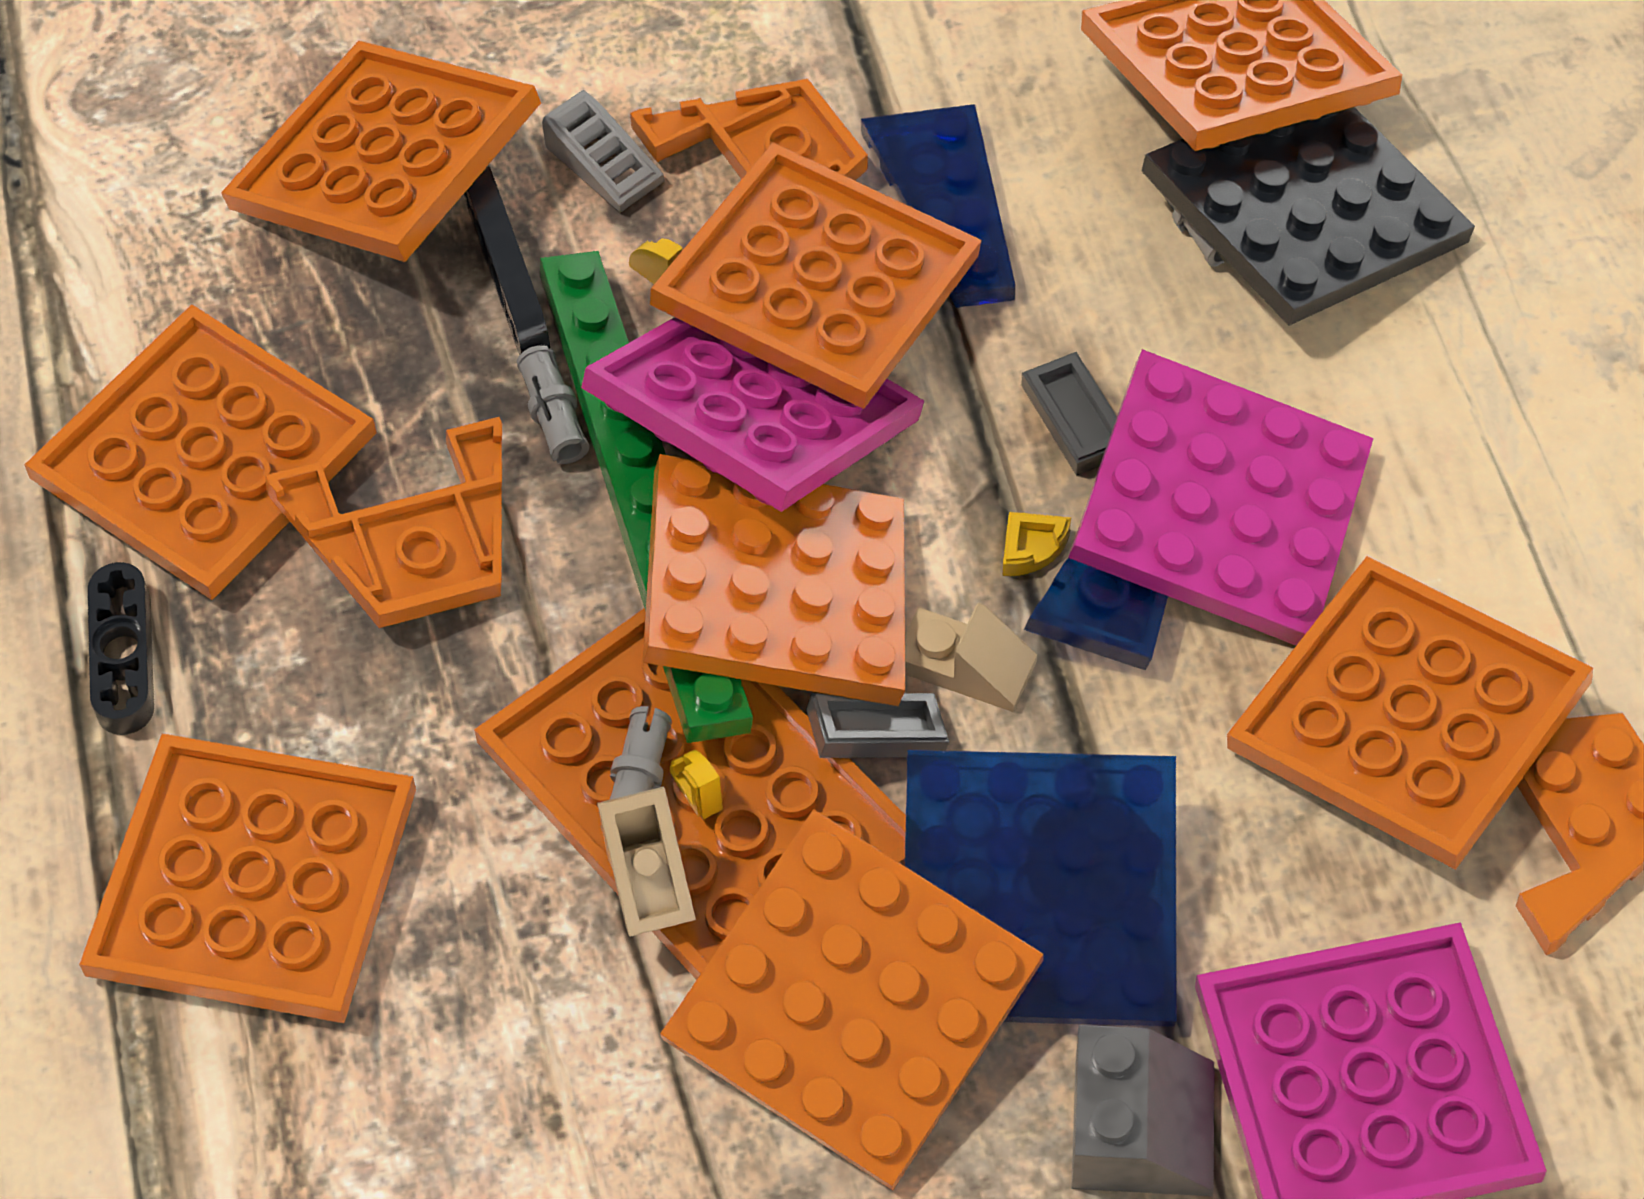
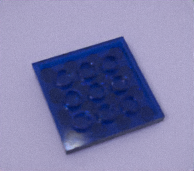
(1067, 861)

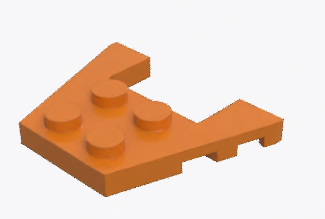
(743, 128)
(415, 550)
(1592, 807)

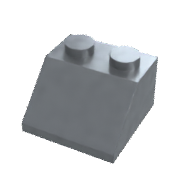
(1142, 1114)

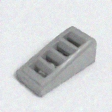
(579, 123)

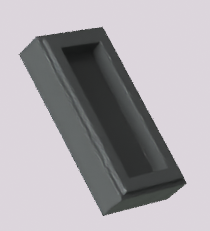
(1071, 409)
(875, 730)

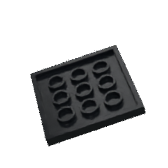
(1310, 209)

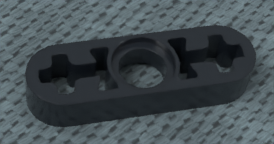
(135, 668)

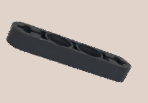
(506, 263)

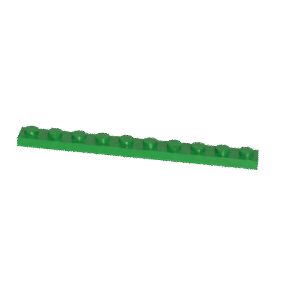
(627, 457)

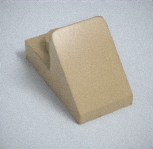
(969, 658)
(646, 861)

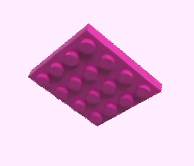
(744, 413)
(1222, 498)
(1370, 1072)

